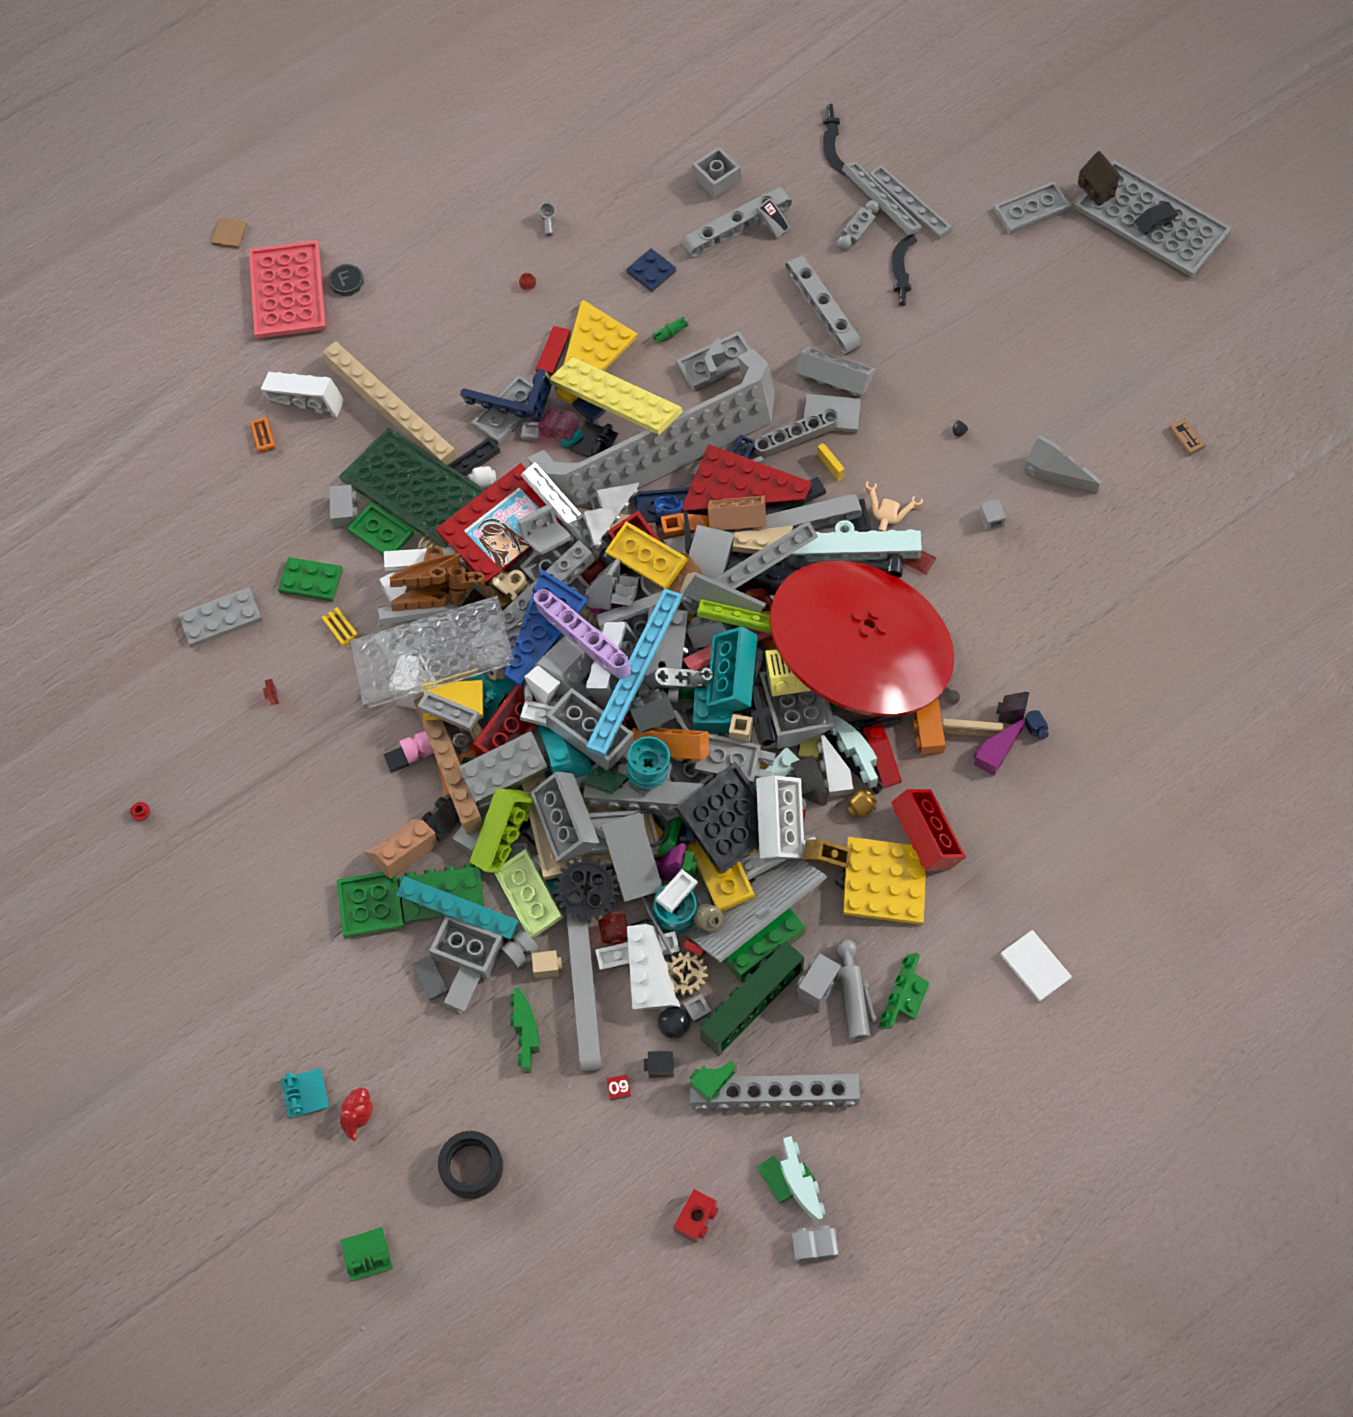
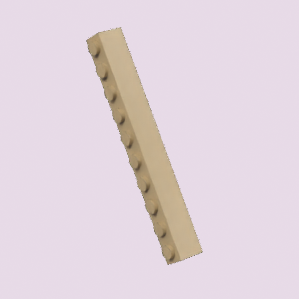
(387, 403)

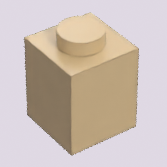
(741, 728)
(546, 964)

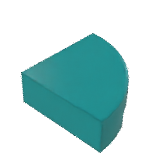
(576, 437)

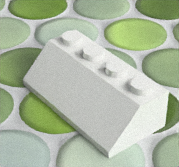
(780, 817)

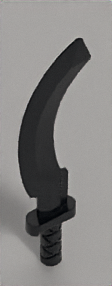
(829, 140)
(899, 269)

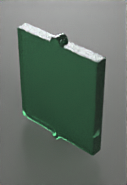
(605, 780)

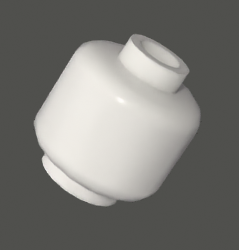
(483, 476)

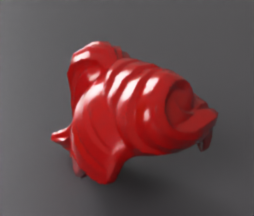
(355, 1111)

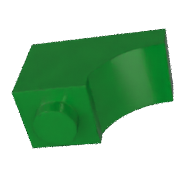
(710, 1081)

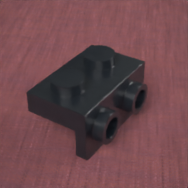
(442, 817)

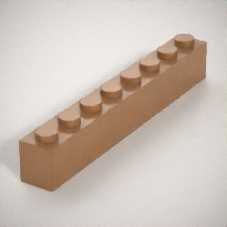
(449, 765)

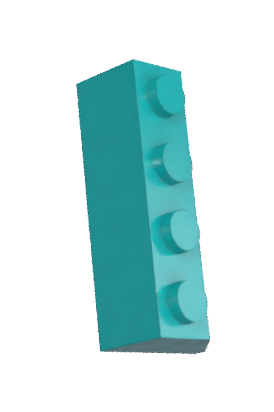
(732, 669)

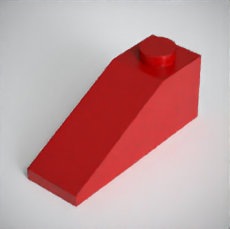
(886, 763)

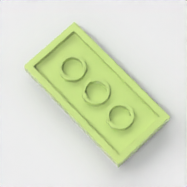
(529, 894)

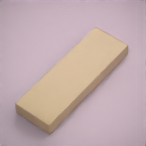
(971, 728)

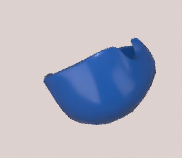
(667, 506)

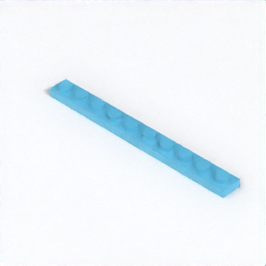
(639, 663)

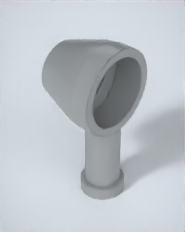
(547, 207)

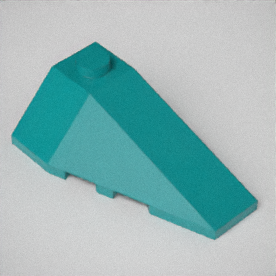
(563, 755)

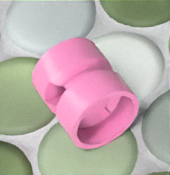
(416, 747)

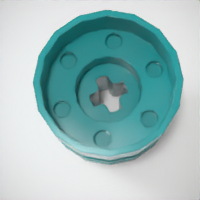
(649, 753)
(679, 922)

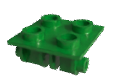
(366, 1254)

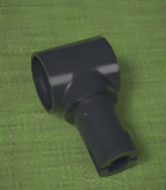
(892, 564)

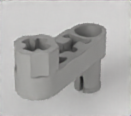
(666, 678)

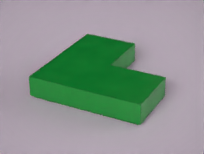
(772, 1175)

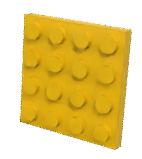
(884, 882)

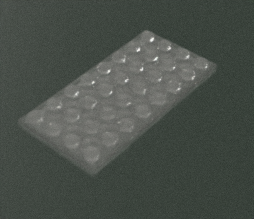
(431, 652)

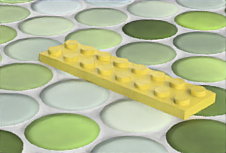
(616, 395)

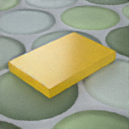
(461, 692)

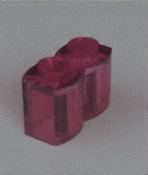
(559, 424)

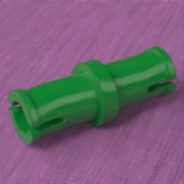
(670, 330)

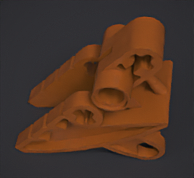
(432, 581)

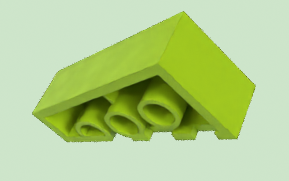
(501, 828)

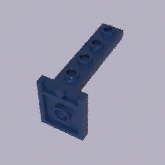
(536, 399)

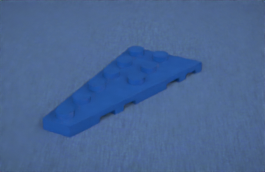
(536, 632)

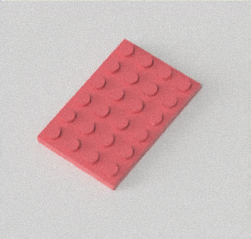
(287, 289)

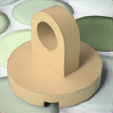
(507, 587)

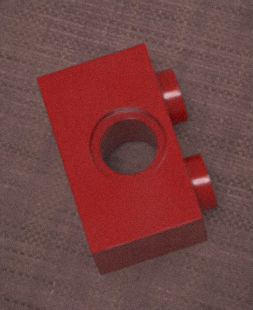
(696, 1203)

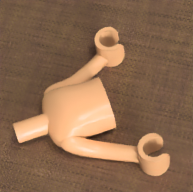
(888, 509)

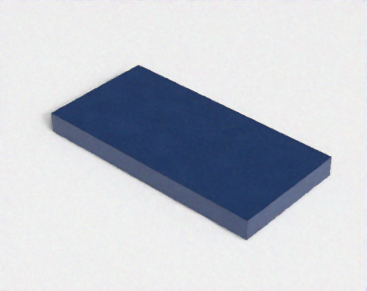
(646, 499)

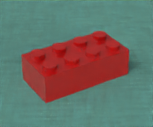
(504, 724)
(928, 829)

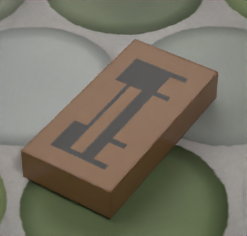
(1187, 436)

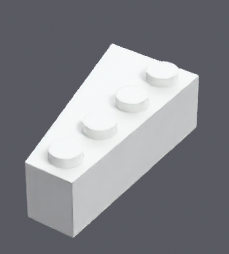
(303, 392)
(648, 970)

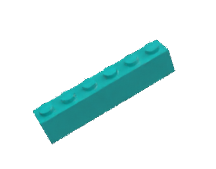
(457, 907)

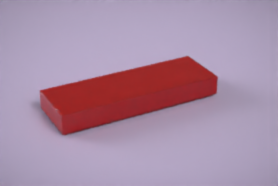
(553, 350)

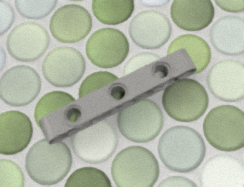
(732, 223)
(823, 304)

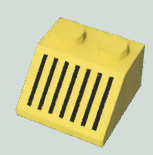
(780, 678)

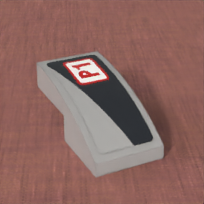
(773, 217)

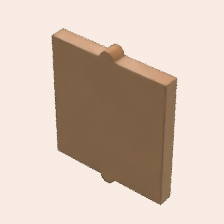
(229, 232)

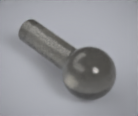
(952, 697)

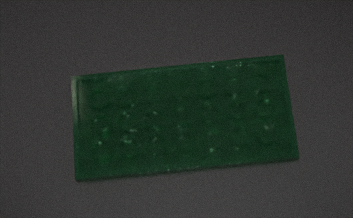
(410, 484)

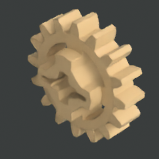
(692, 976)

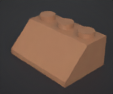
(737, 513)
(403, 847)

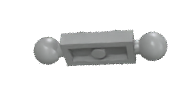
(858, 224)

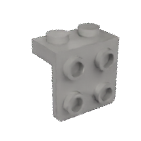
(542, 530)

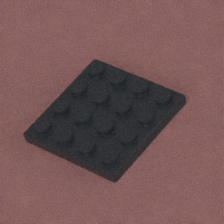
(723, 817)

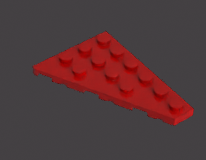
(734, 476)

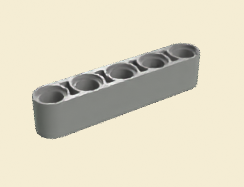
(802, 426)

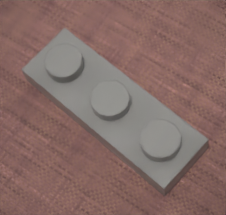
(448, 711)

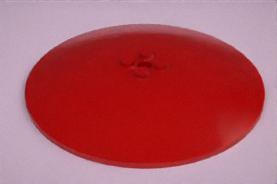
(867, 670)

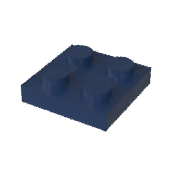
(651, 270)

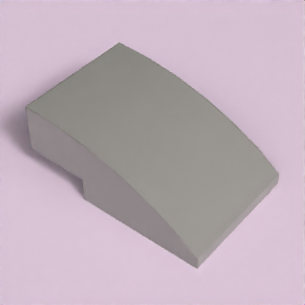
(711, 550)

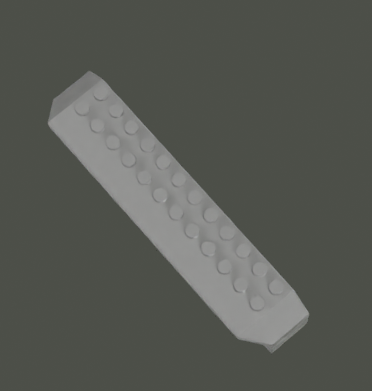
(683, 441)

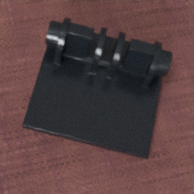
(594, 439)

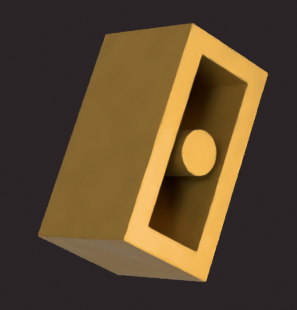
(827, 853)

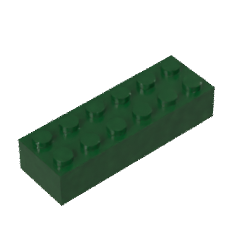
(751, 998)

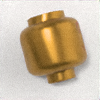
(861, 803)

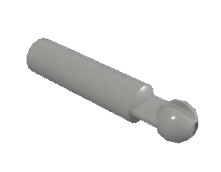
(853, 993)

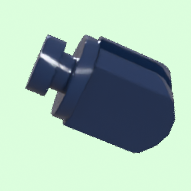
(1036, 724)

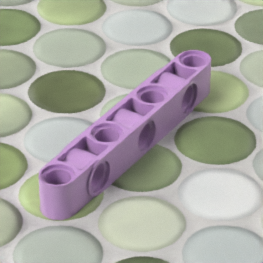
(582, 634)

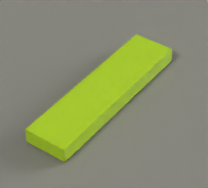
(733, 615)

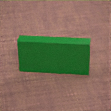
(670, 841)

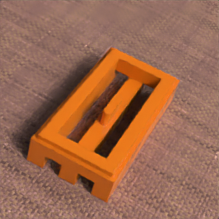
(266, 447)

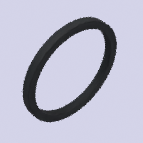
(664, 822)

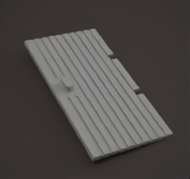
(774, 893)

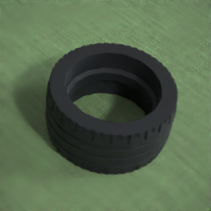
(456, 1143)

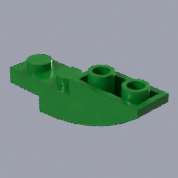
(525, 1024)

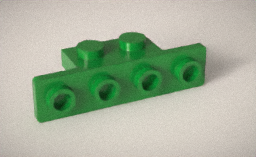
(906, 994)

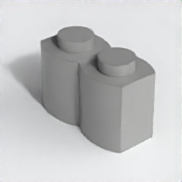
(814, 1244)

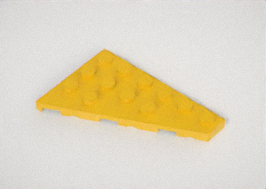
(596, 341)

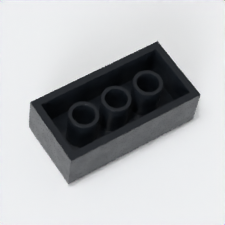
(771, 577)

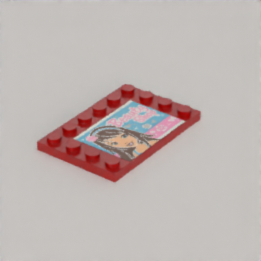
(488, 527)

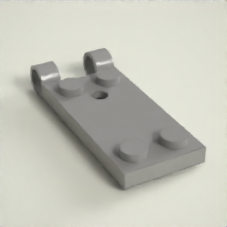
(669, 651)

